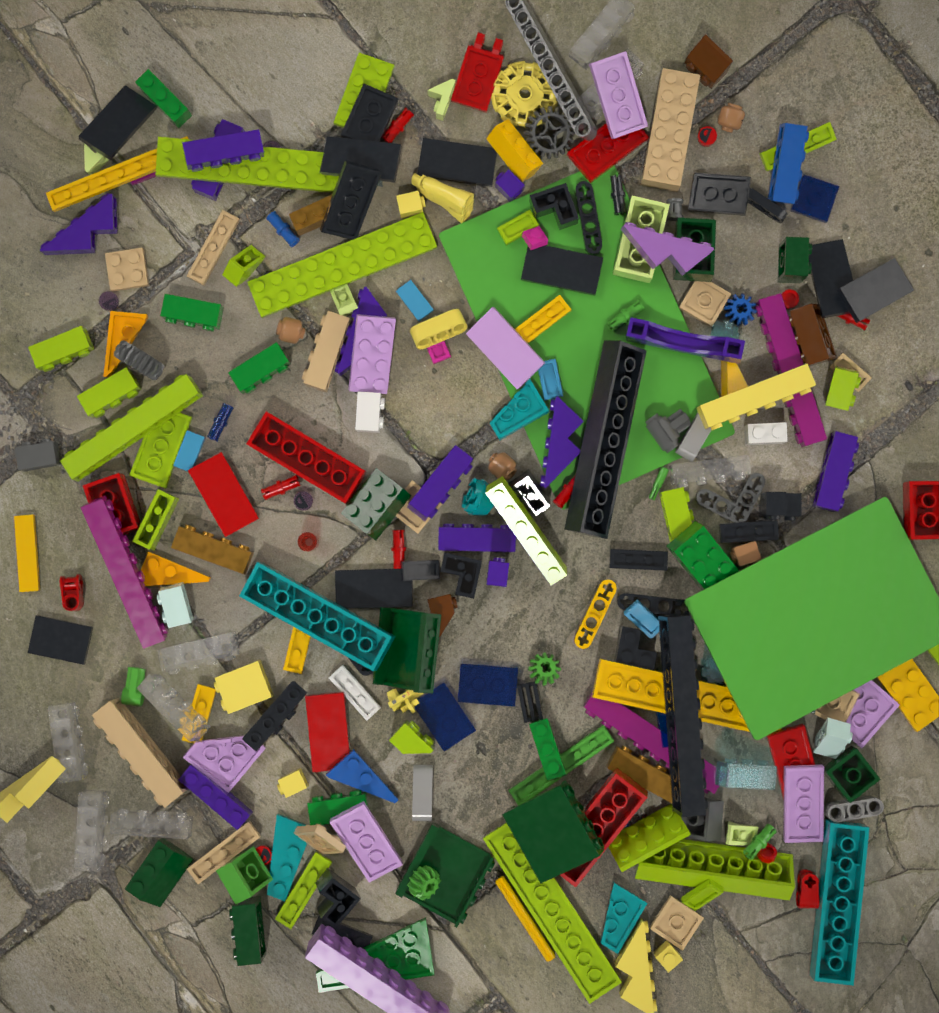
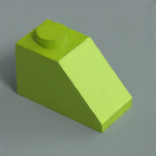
(243, 265)

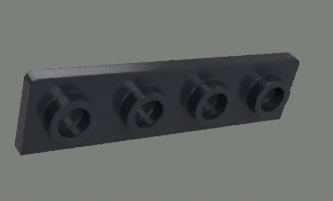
(275, 715)

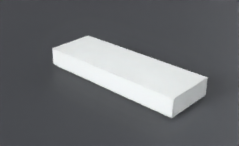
(355, 692)

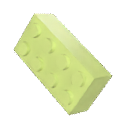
(643, 214)

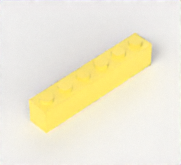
(756, 396)

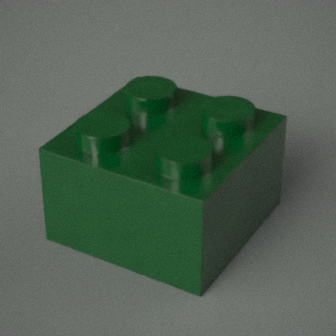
(794, 260)
(851, 774)

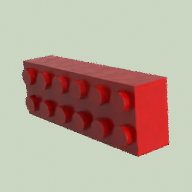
(306, 457)
(609, 813)

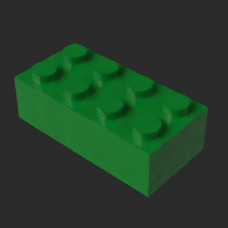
(701, 556)

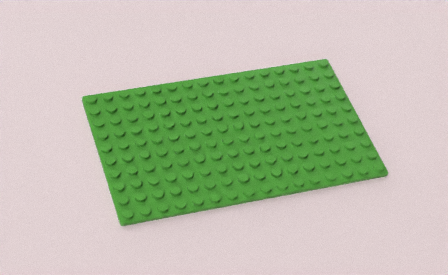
(492, 278)

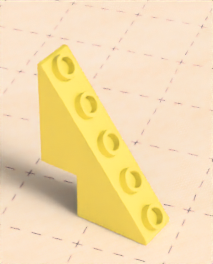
(29, 788)
(635, 962)

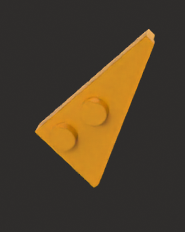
(122, 327)
(162, 571)

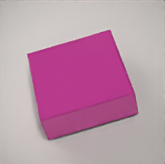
(438, 352)

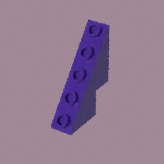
(80, 235)
(367, 306)
(560, 448)

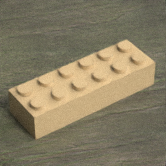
(670, 130)
(140, 751)

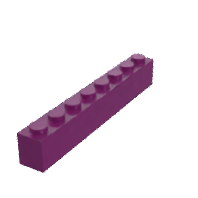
(787, 357)
(124, 572)
(640, 731)

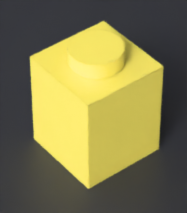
(410, 204)
(292, 783)
(668, 956)

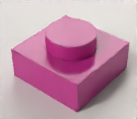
(535, 238)

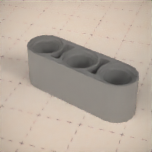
(693, 439)
(422, 792)
(862, 809)

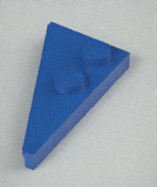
(358, 774)

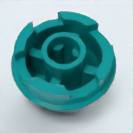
(476, 500)

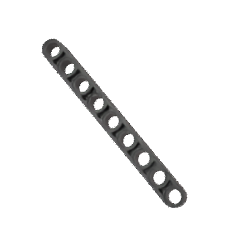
(556, 73)

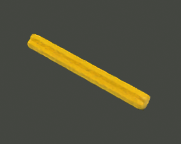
(525, 918)

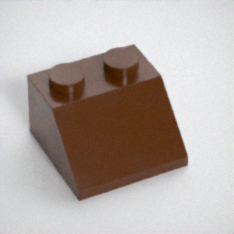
(708, 62)
(445, 606)

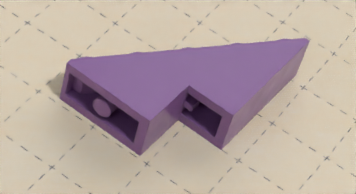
(658, 247)

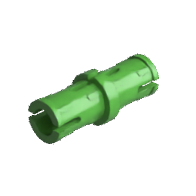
(624, 316)
(759, 841)

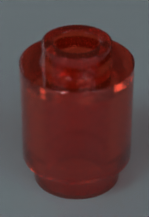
(302, 542)

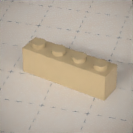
(327, 351)

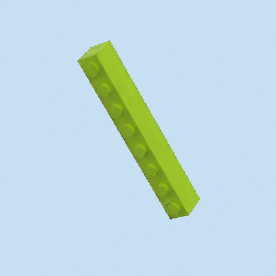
(131, 428)

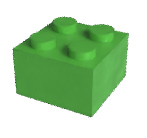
(244, 875)

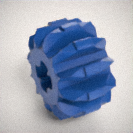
(747, 312)

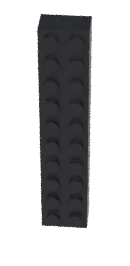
(605, 439)
(682, 715)

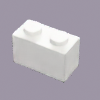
(369, 412)
(765, 433)

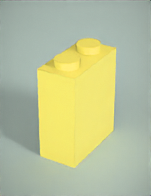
(243, 687)

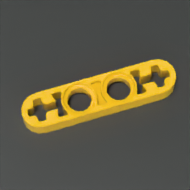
(592, 612)

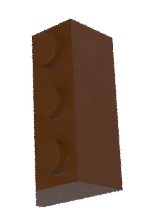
(812, 335)

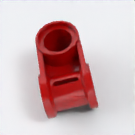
(71, 591)
(807, 893)

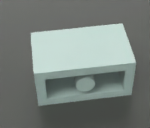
(175, 605)
(832, 738)

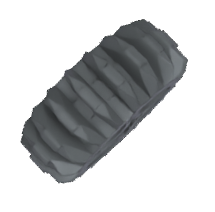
(547, 124)
(138, 360)

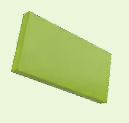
(159, 451)

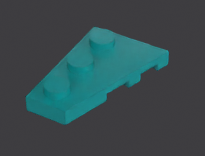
(519, 412)
(621, 917)

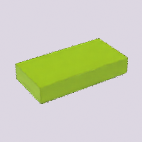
(514, 228)
(702, 894)

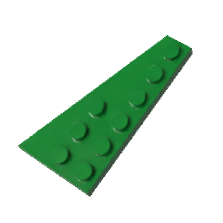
(404, 951)

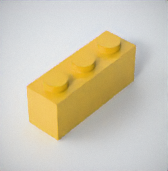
(514, 150)

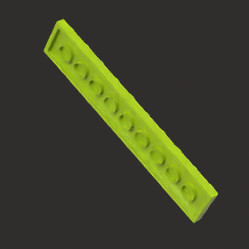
(276, 169)
(342, 265)
(555, 918)

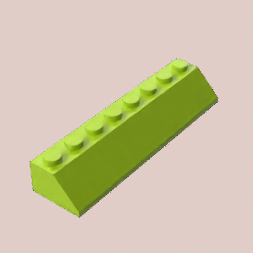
(696, 861)

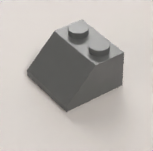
(707, 826)

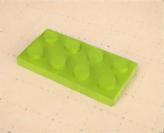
(365, 71)
(648, 837)

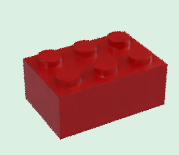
(117, 490)
(921, 510)

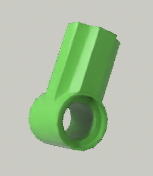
(130, 693)

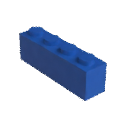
(787, 163)

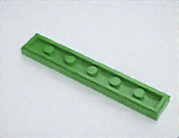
(571, 759)

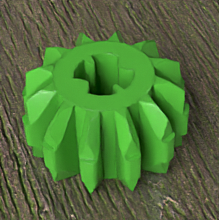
(537, 667)
(424, 882)

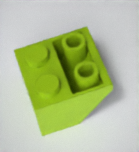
(410, 740)

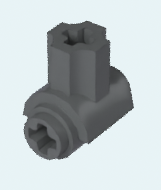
(667, 429)

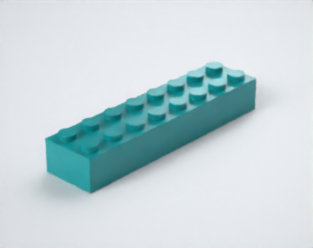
(317, 616)
(839, 902)

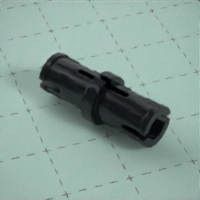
(618, 195)

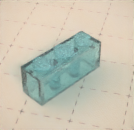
(746, 774)

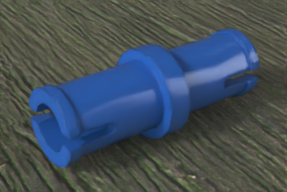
(283, 229)

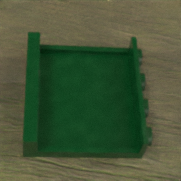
(413, 653)
(554, 832)
(460, 871)

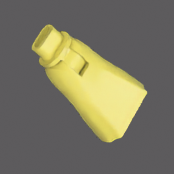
(454, 200)

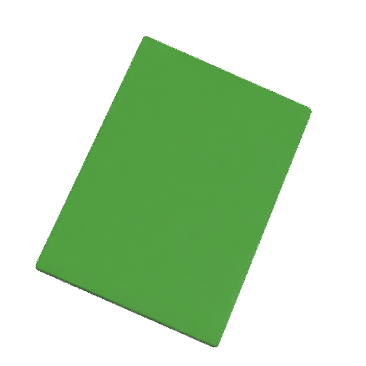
(818, 618)

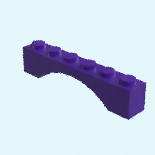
(658, 336)

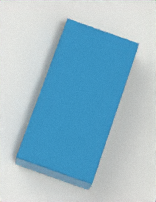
(414, 300)
(550, 380)
(189, 451)
(643, 618)

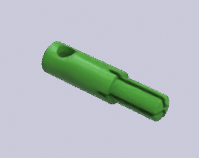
(658, 482)

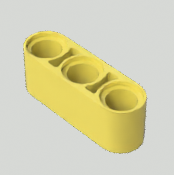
(438, 329)

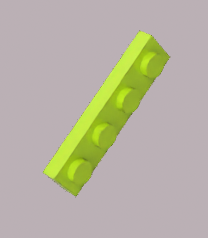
(817, 138)
(303, 890)

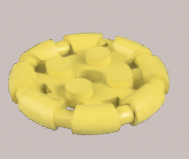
(515, 86)

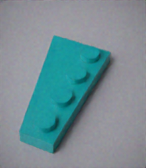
(285, 857)

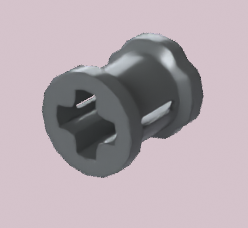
(675, 209)

